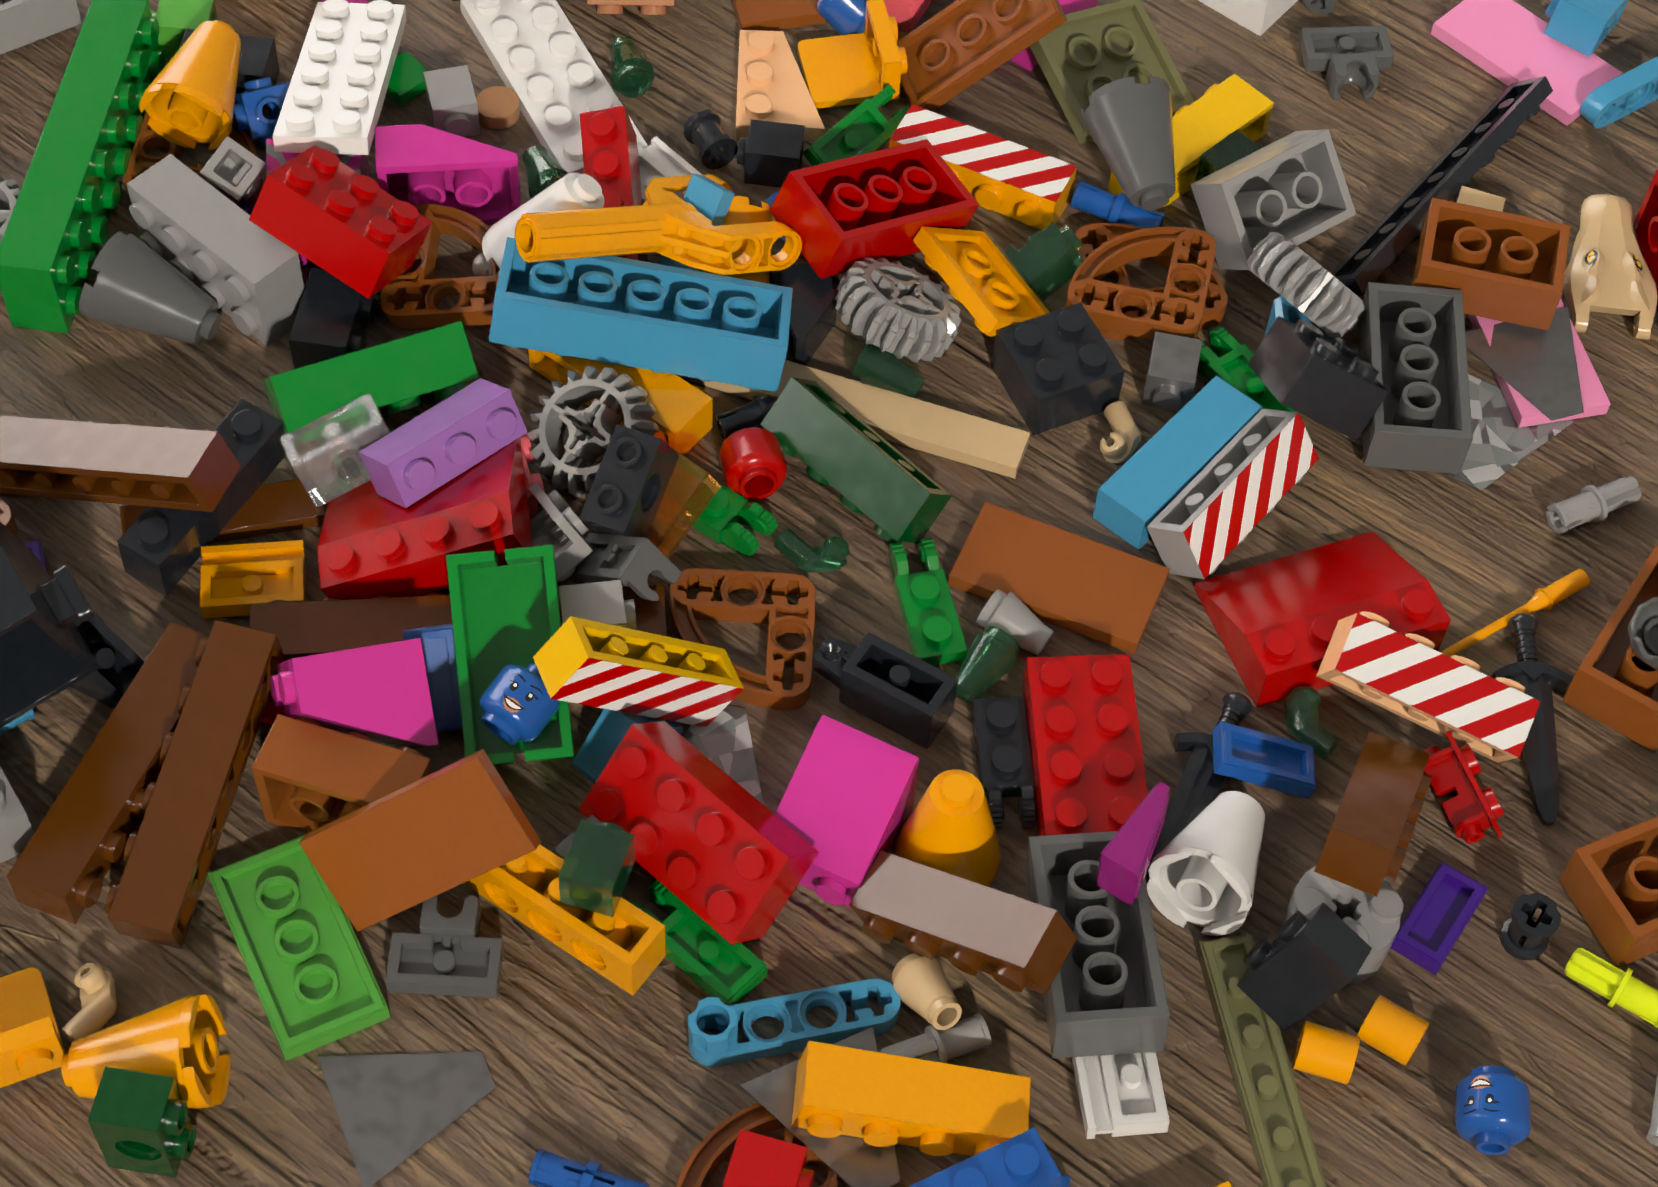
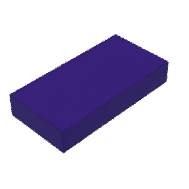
(1438, 917)

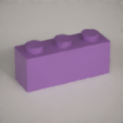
(443, 442)

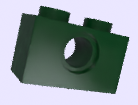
(141, 1122)

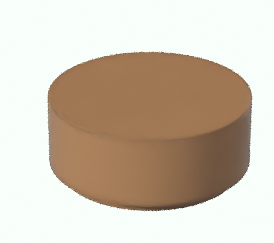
(498, 107)

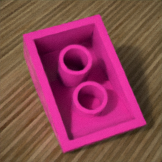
(447, 170)

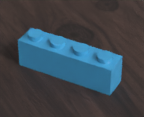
(1172, 460)

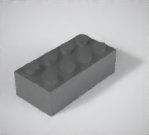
(1421, 360)
(1112, 981)

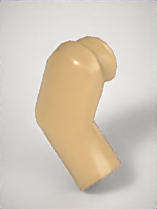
(97, 1001)

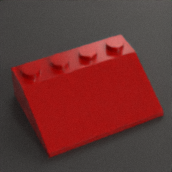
(398, 551)
(1286, 610)

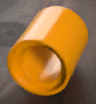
(1392, 1030)
(1326, 1052)

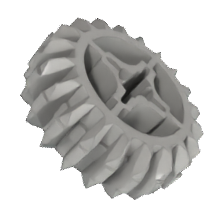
(1305, 284)
(897, 309)
(615, 396)

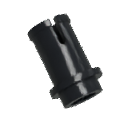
(743, 416)

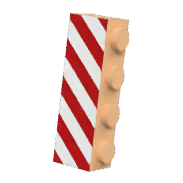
(1429, 687)

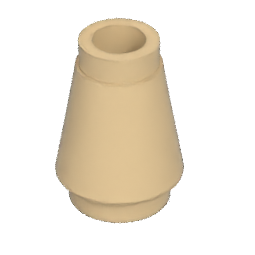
(926, 990)

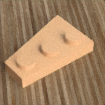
(772, 85)

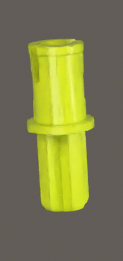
(1614, 985)

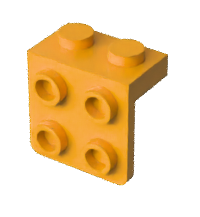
(857, 65)
(27, 1028)

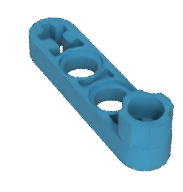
(1622, 95)
(791, 1012)

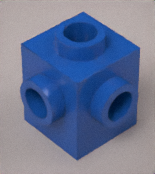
(249, 105)

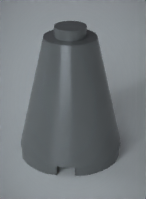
(1135, 137)
(147, 294)

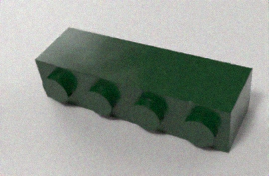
(855, 461)

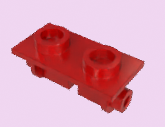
(1471, 809)

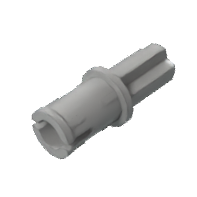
(1592, 504)
(947, 1044)

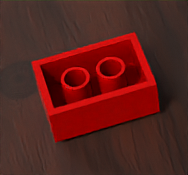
(340, 220)

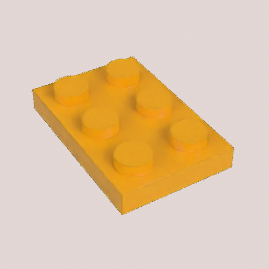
(979, 277)

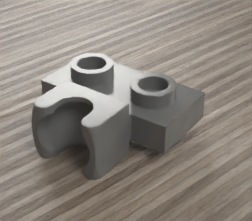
(1347, 55)
(446, 955)

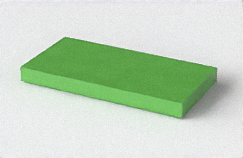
(298, 949)

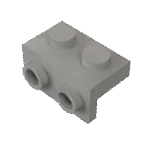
(561, 528)

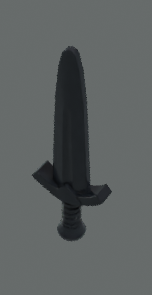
(1541, 745)
(1199, 782)

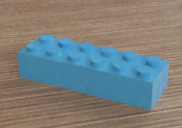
(645, 317)

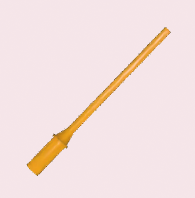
(1542, 600)

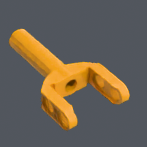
(660, 226)

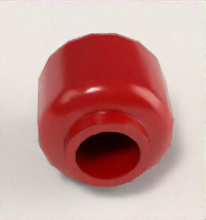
(753, 463)

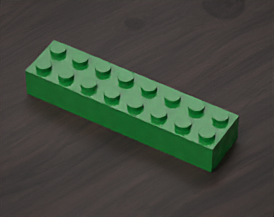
(79, 166)

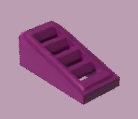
(1131, 849)

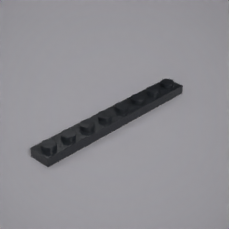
(1442, 181)

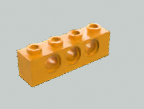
(616, 947)

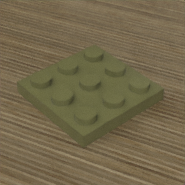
(1101, 48)

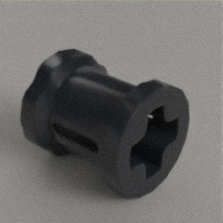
(710, 139)
(1525, 924)

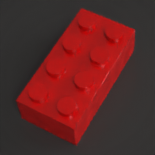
(871, 205)
(1083, 742)
(700, 831)

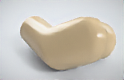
(1125, 434)

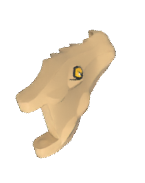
(1608, 267)

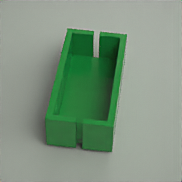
(390, 372)
(499, 621)

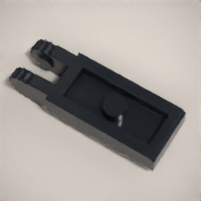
(1004, 756)

